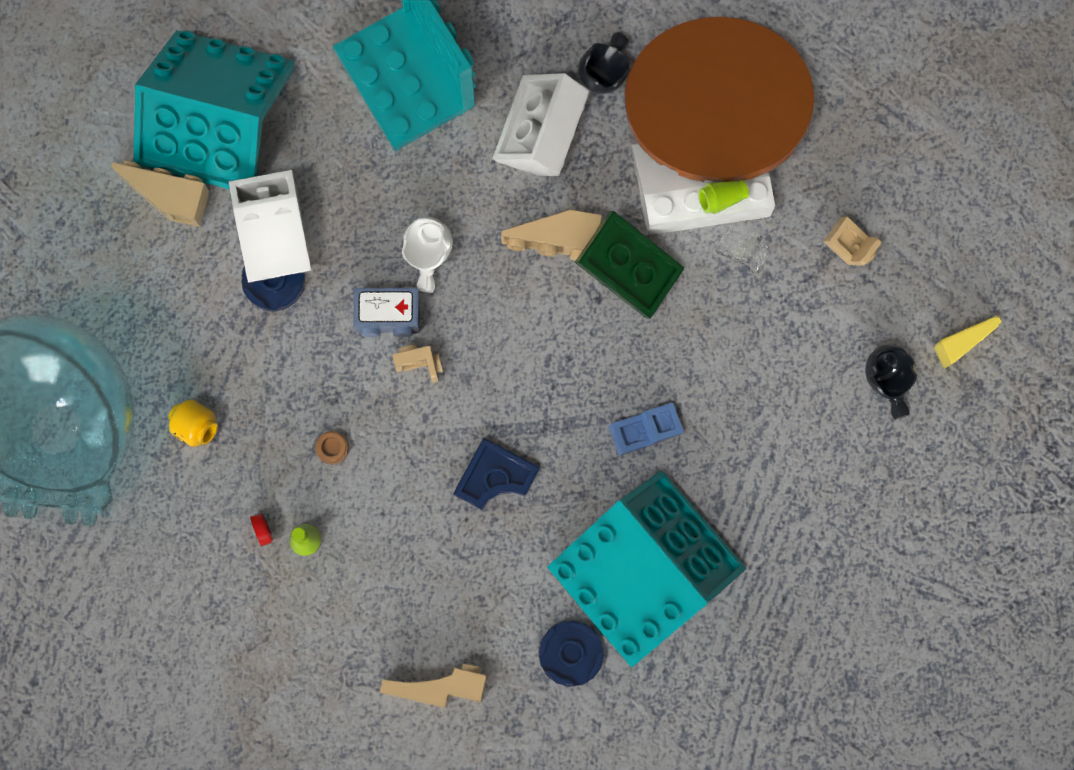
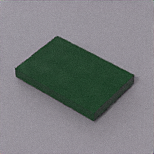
(629, 264)

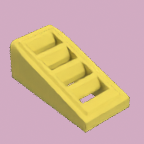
(958, 344)

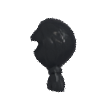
(604, 66)
(891, 376)

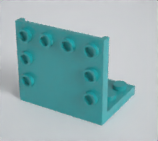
(410, 71)
(205, 108)
(646, 567)

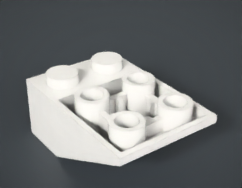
(270, 226)

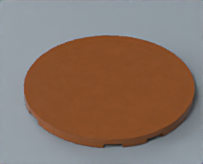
(719, 99)

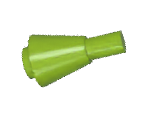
(305, 539)

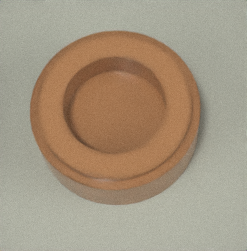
(331, 447)

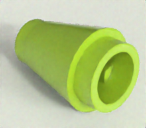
(722, 195)

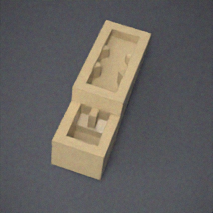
(463, 683)

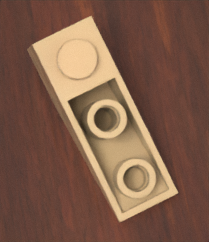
(175, 197)
(559, 233)

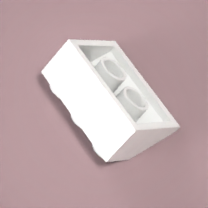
(541, 124)

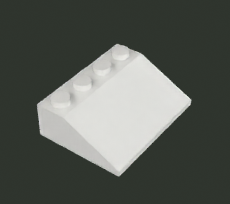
(673, 202)

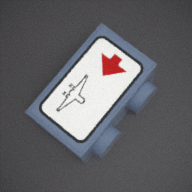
(386, 311)

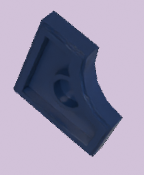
(494, 473)

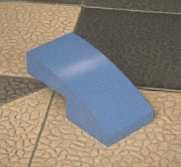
(645, 429)

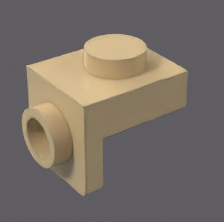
(852, 243)
(412, 357)

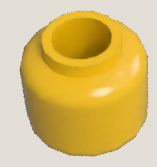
(192, 423)

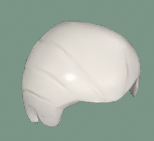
(425, 248)

